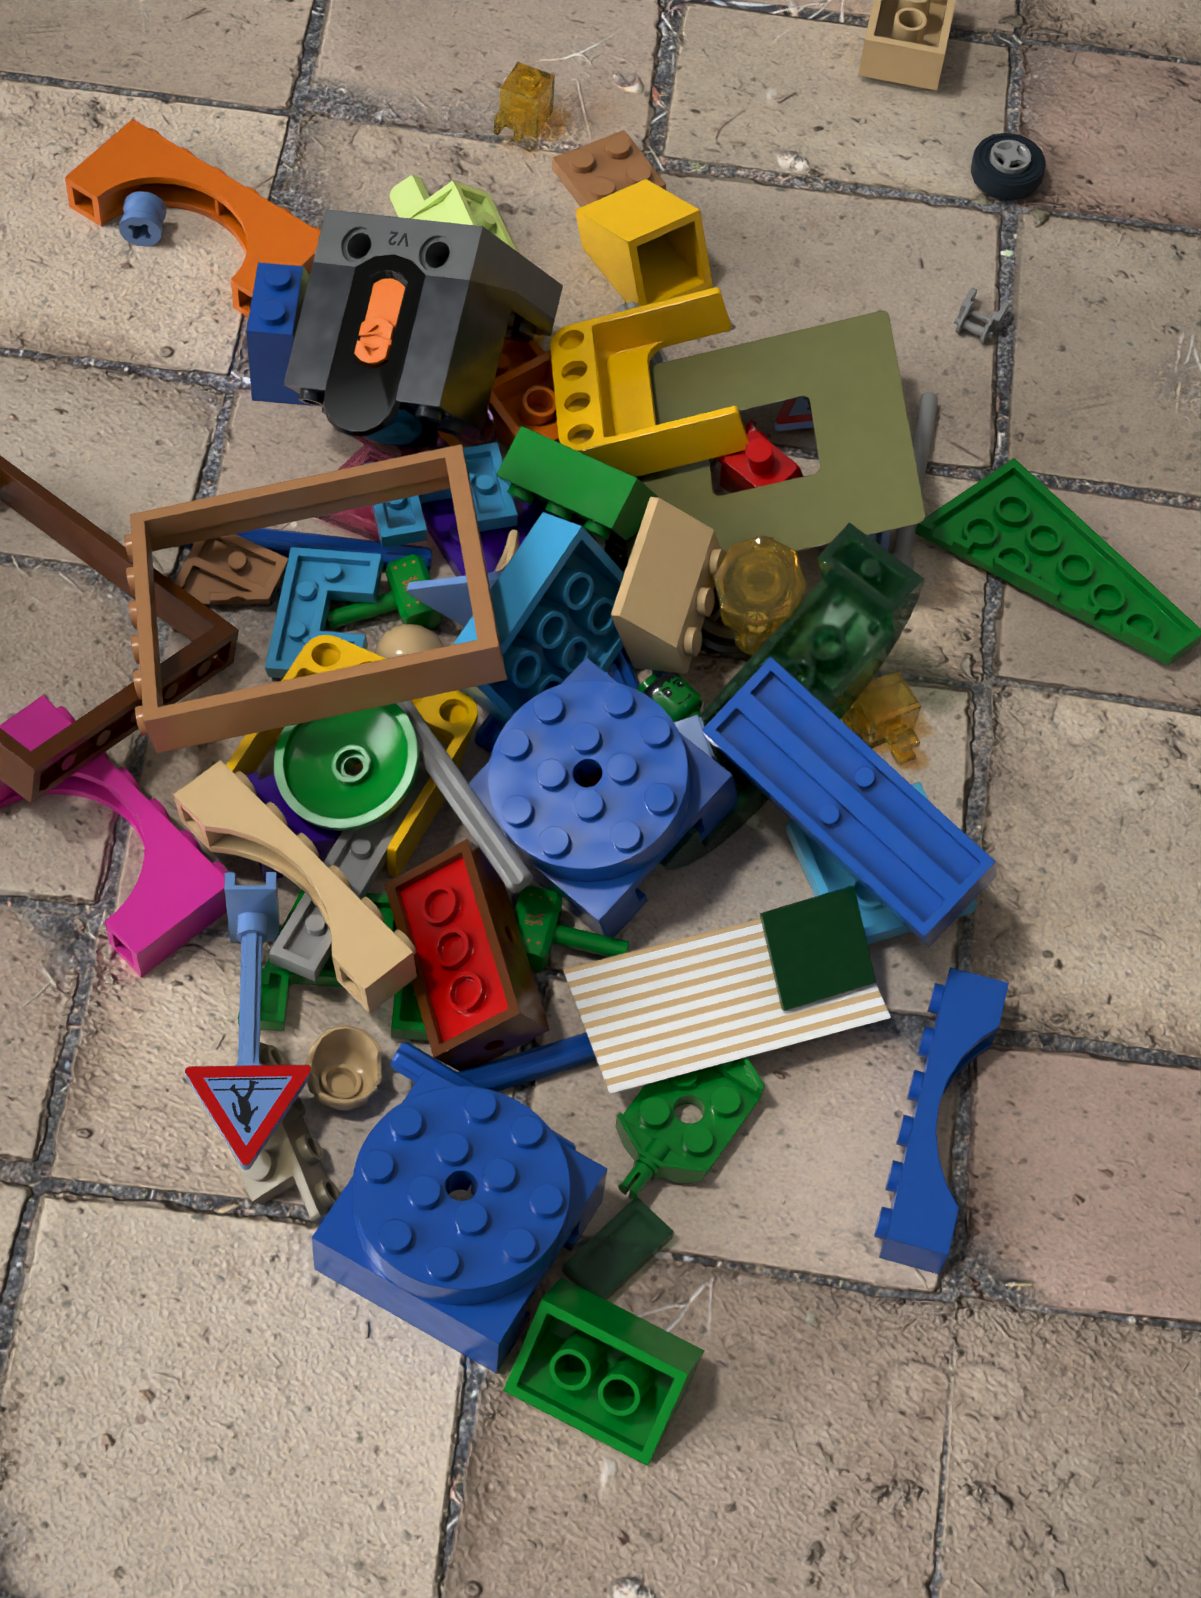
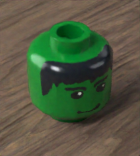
(673, 695)

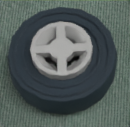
(1008, 166)

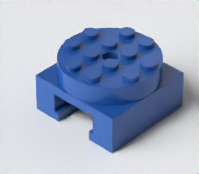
(605, 837)
(448, 1262)

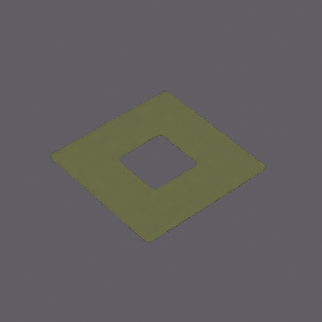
(858, 425)

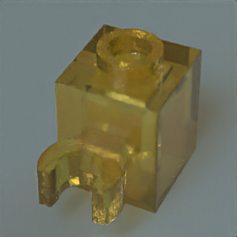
(525, 101)
(888, 715)

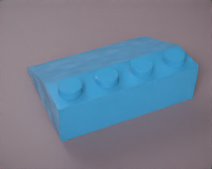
(549, 614)

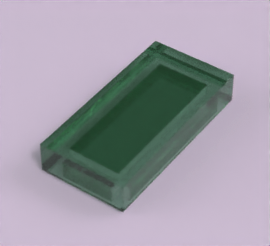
(618, 1250)

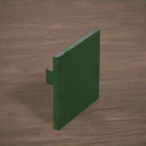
(817, 948)

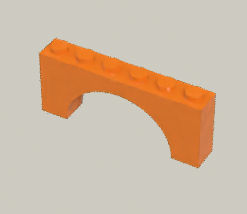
(147, 162)

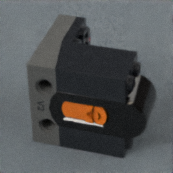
(411, 326)

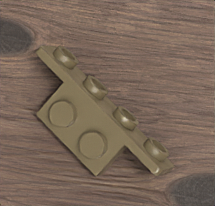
(290, 1159)

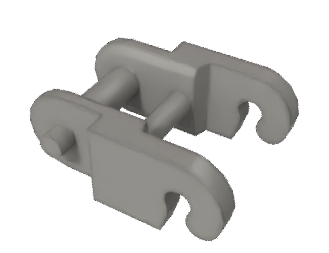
(993, 322)

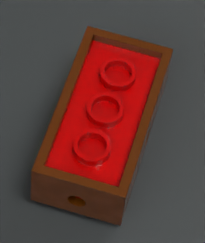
(468, 958)

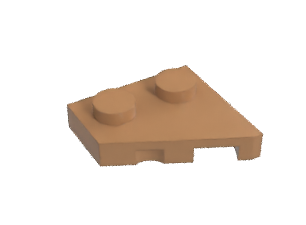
(231, 572)

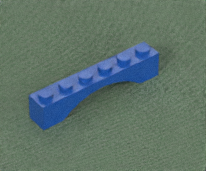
(923, 1211)

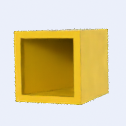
(646, 243)

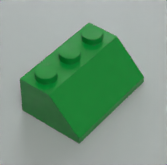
(574, 485)
(603, 1370)

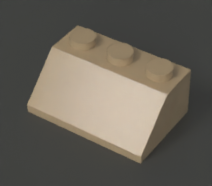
(667, 589)

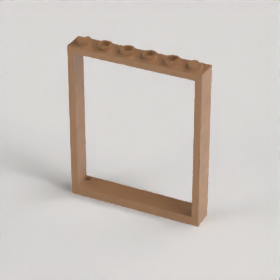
(326, 692)

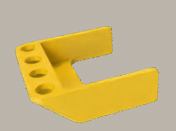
(607, 387)
(448, 715)

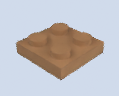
(603, 168)

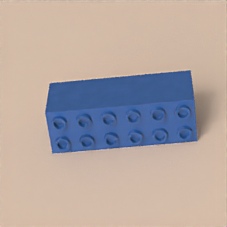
(850, 802)

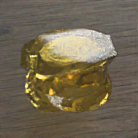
(758, 589)

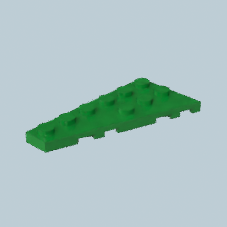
(1041, 546)

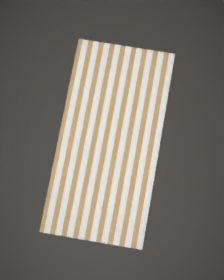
(699, 1006)

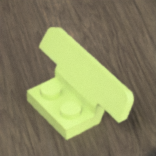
(450, 204)

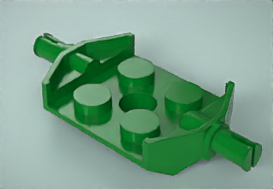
(681, 1150)

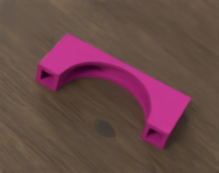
(177, 886)

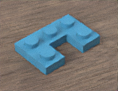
(403, 520)
(308, 586)

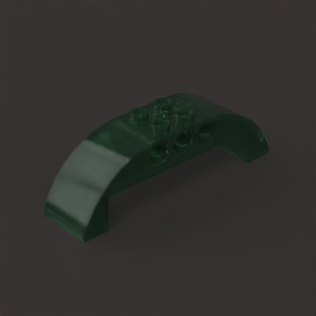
(828, 646)

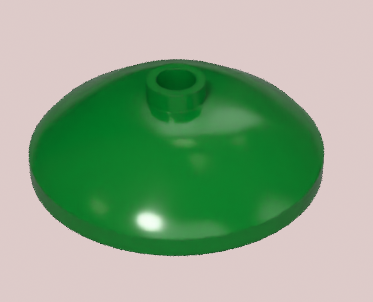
(316, 759)

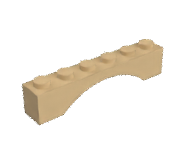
(232, 820)

